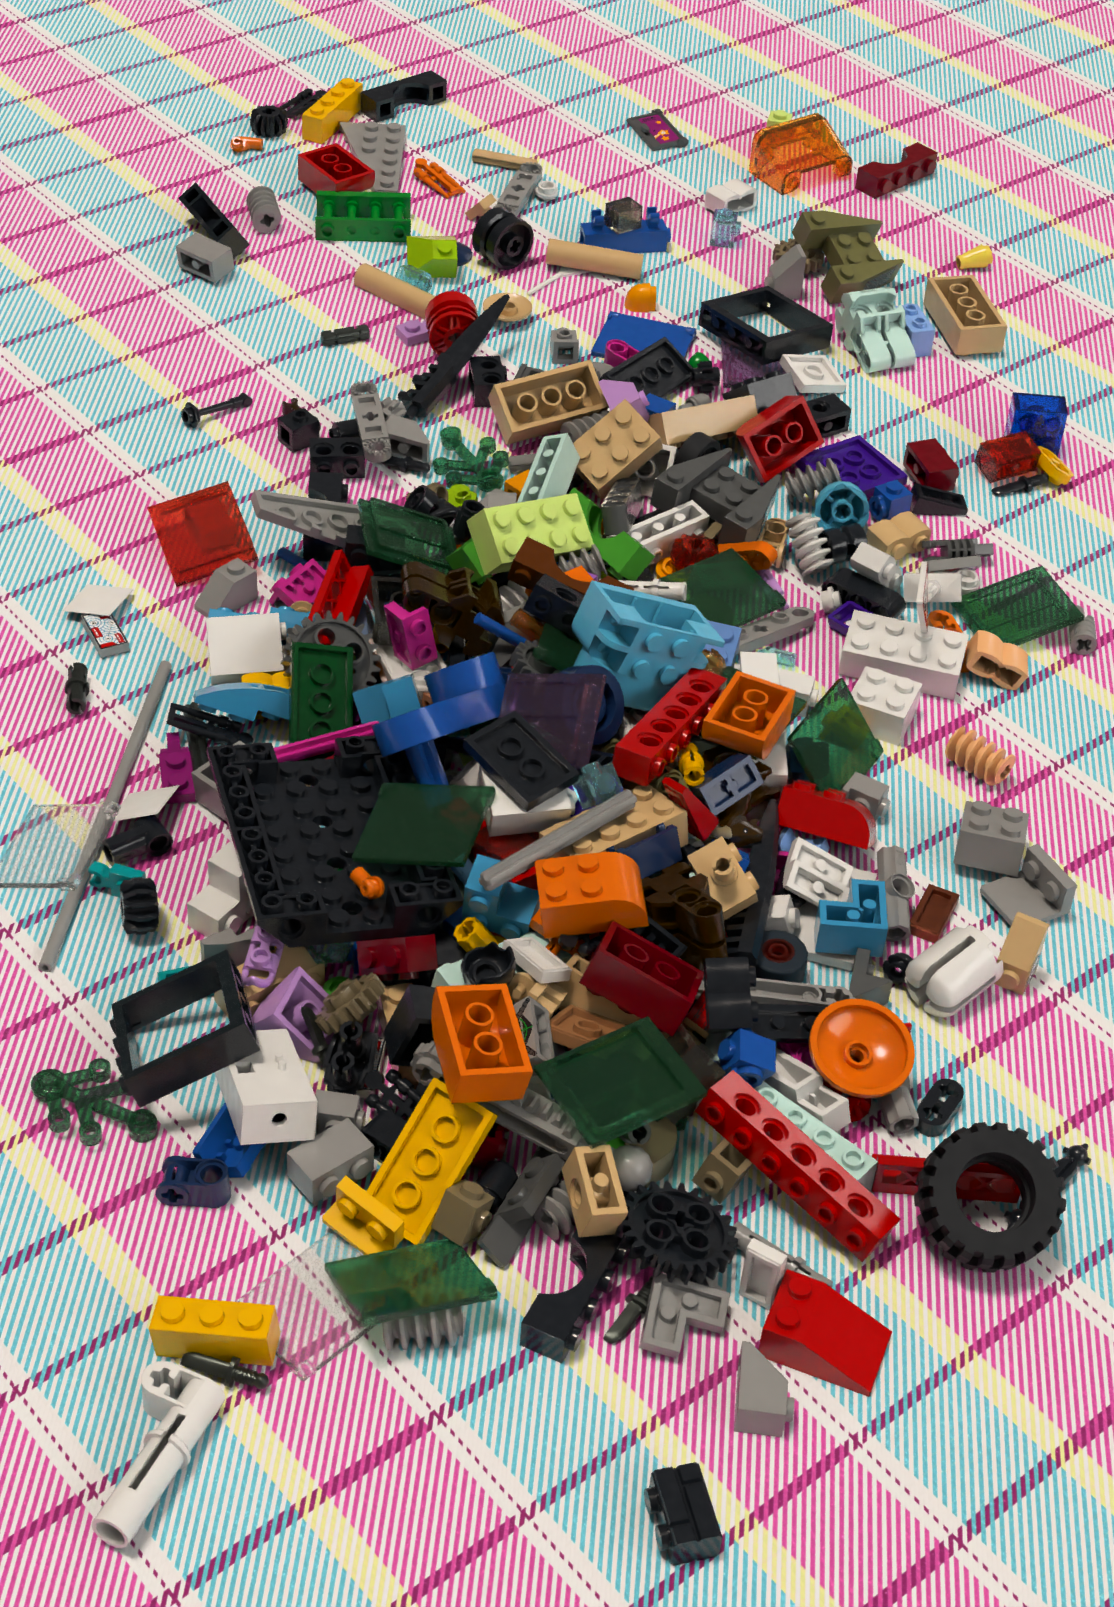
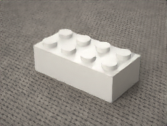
(905, 651)

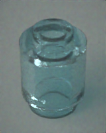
(415, 277)

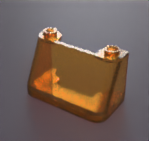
(796, 147)

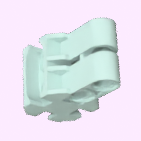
(875, 329)

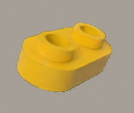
(1054, 467)

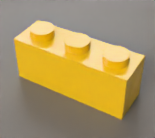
(215, 1329)

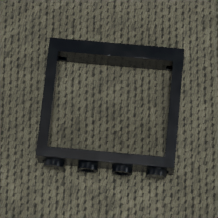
(722, 320)
(196, 1058)

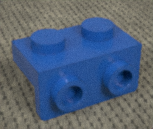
(223, 1143)

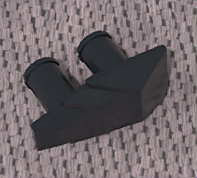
(349, 1058)

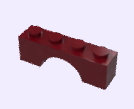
(879, 178)

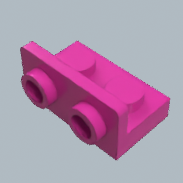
(300, 586)
(411, 635)

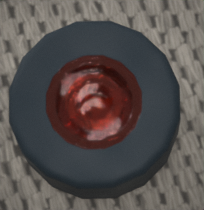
(782, 957)

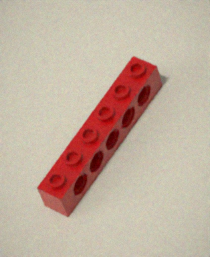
(667, 727)
(797, 1165)

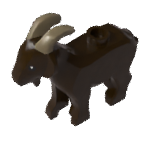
(733, 820)

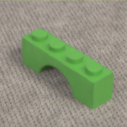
(622, 552)

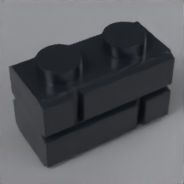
(684, 1514)

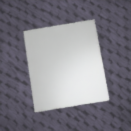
(98, 600)
(145, 803)

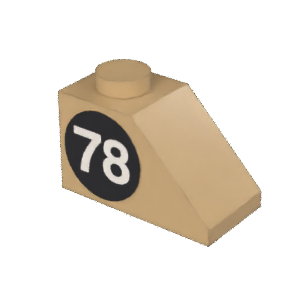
(1021, 952)

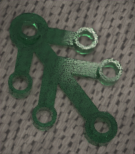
(485, 479)
(53, 1085)

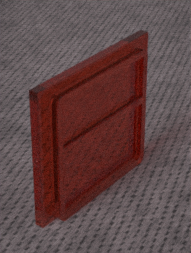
(201, 533)

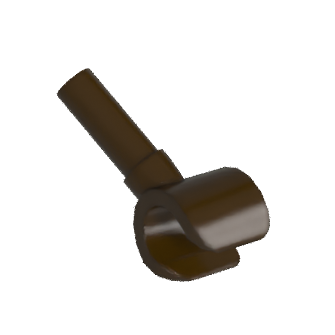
(290, 407)

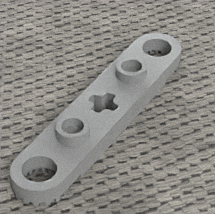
(520, 187)
(370, 422)
(775, 628)

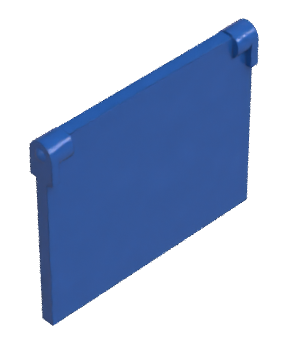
(642, 333)

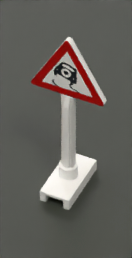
(931, 587)

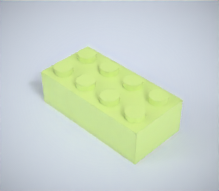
(551, 521)

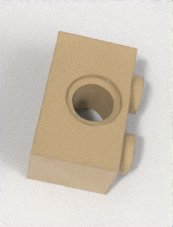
(594, 1191)

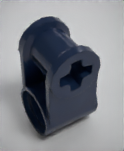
(196, 1182)

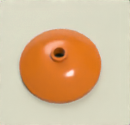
(871, 1035)

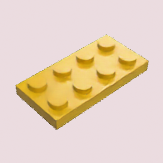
(430, 1158)

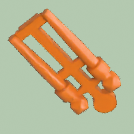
(438, 174)

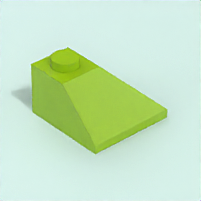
(433, 255)

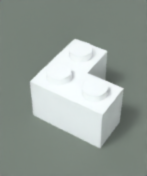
(224, 900)

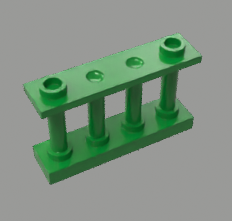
(376, 208)

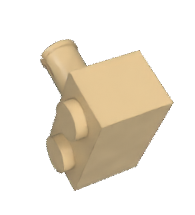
(725, 876)

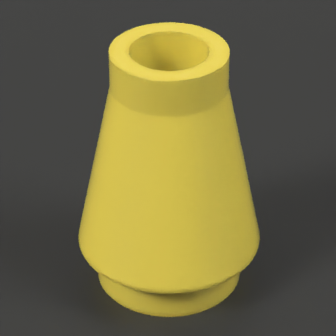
(975, 258)

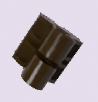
(452, 603)
(687, 912)

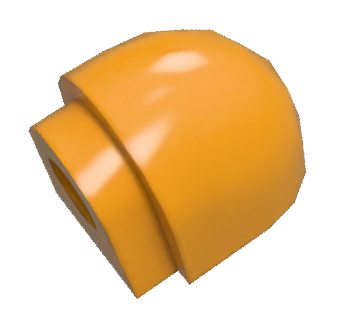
(641, 298)

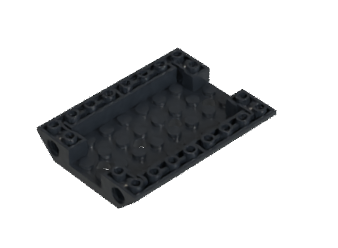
(293, 860)

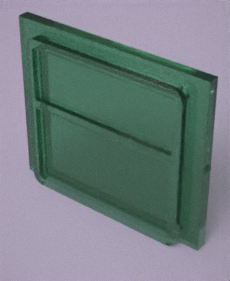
(405, 534)
(1019, 607)
(620, 1082)

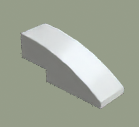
(806, 1089)

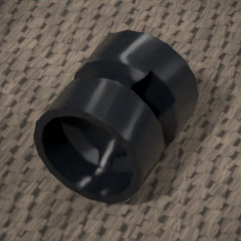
(427, 501)
(843, 541)

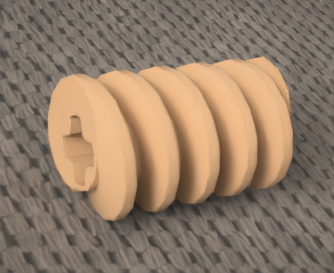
(978, 758)

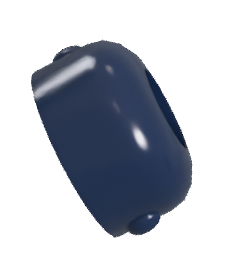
(612, 702)

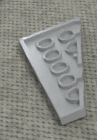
(379, 148)
(308, 516)

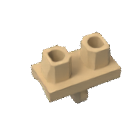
(546, 994)

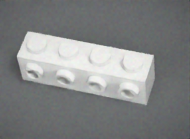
(660, 531)

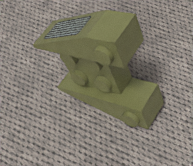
(849, 250)

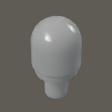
(695, 400)

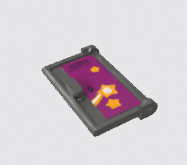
(657, 131)

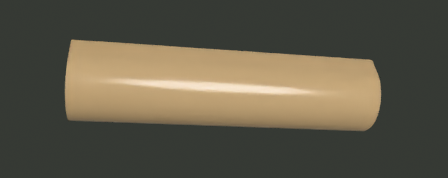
(594, 259)
(392, 289)

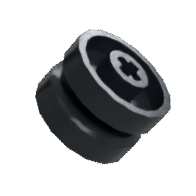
(502, 238)

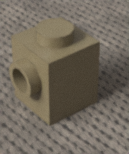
(722, 1171)
(463, 1212)

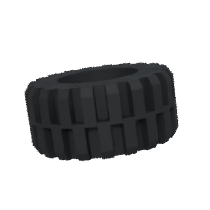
(1029, 1170)

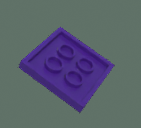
(856, 463)

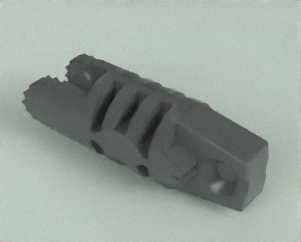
(958, 548)

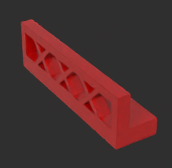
(341, 591)
(977, 1182)

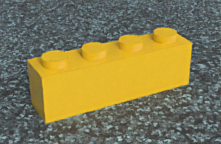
(335, 106)

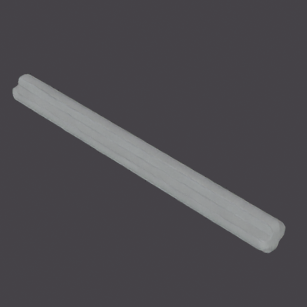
(557, 840)

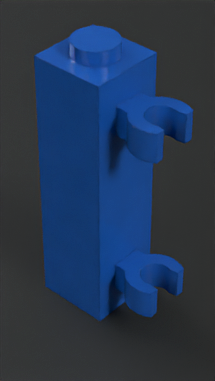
(649, 238)

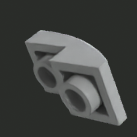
(227, 939)

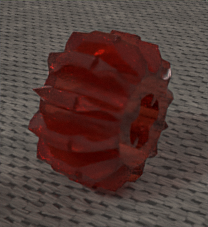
(691, 550)

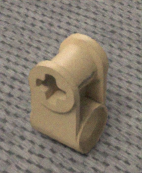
(777, 535)

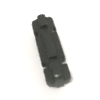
(345, 335)

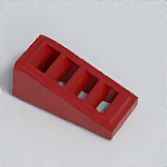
(700, 819)

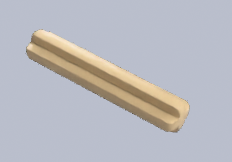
(500, 159)

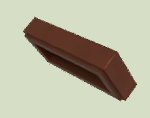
(933, 913)

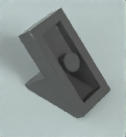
(864, 984)

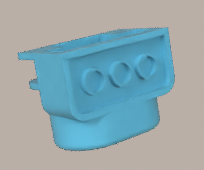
(641, 640)

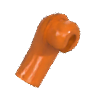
(244, 143)
(370, 886)

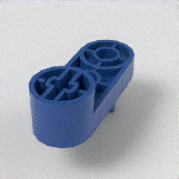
(461, 699)

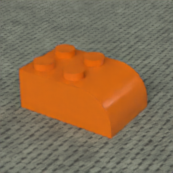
(749, 715)
(589, 893)
(479, 1043)

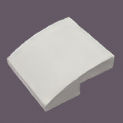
(815, 873)

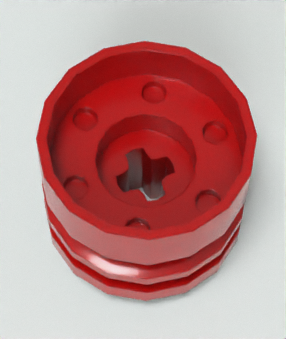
(448, 318)

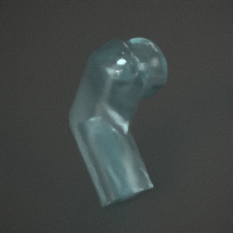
(783, 657)

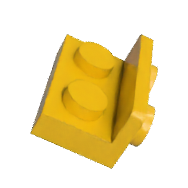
(363, 1219)

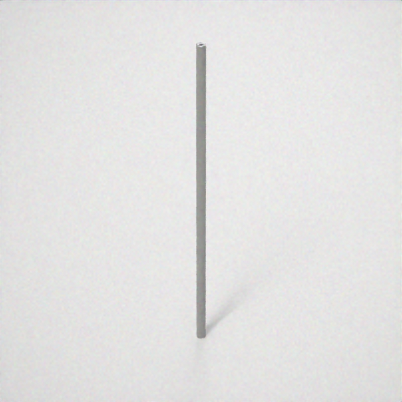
(115, 791)

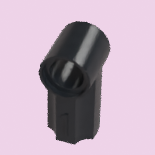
(146, 836)

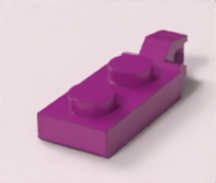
(177, 770)

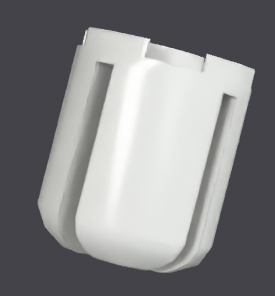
(952, 971)

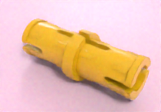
(694, 763)

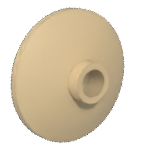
(516, 309)

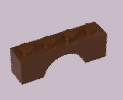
(537, 559)

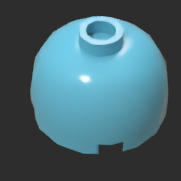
(841, 505)

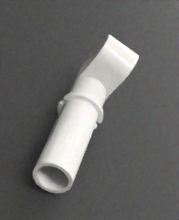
(185, 1407)

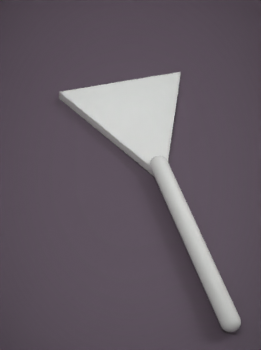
(563, 272)

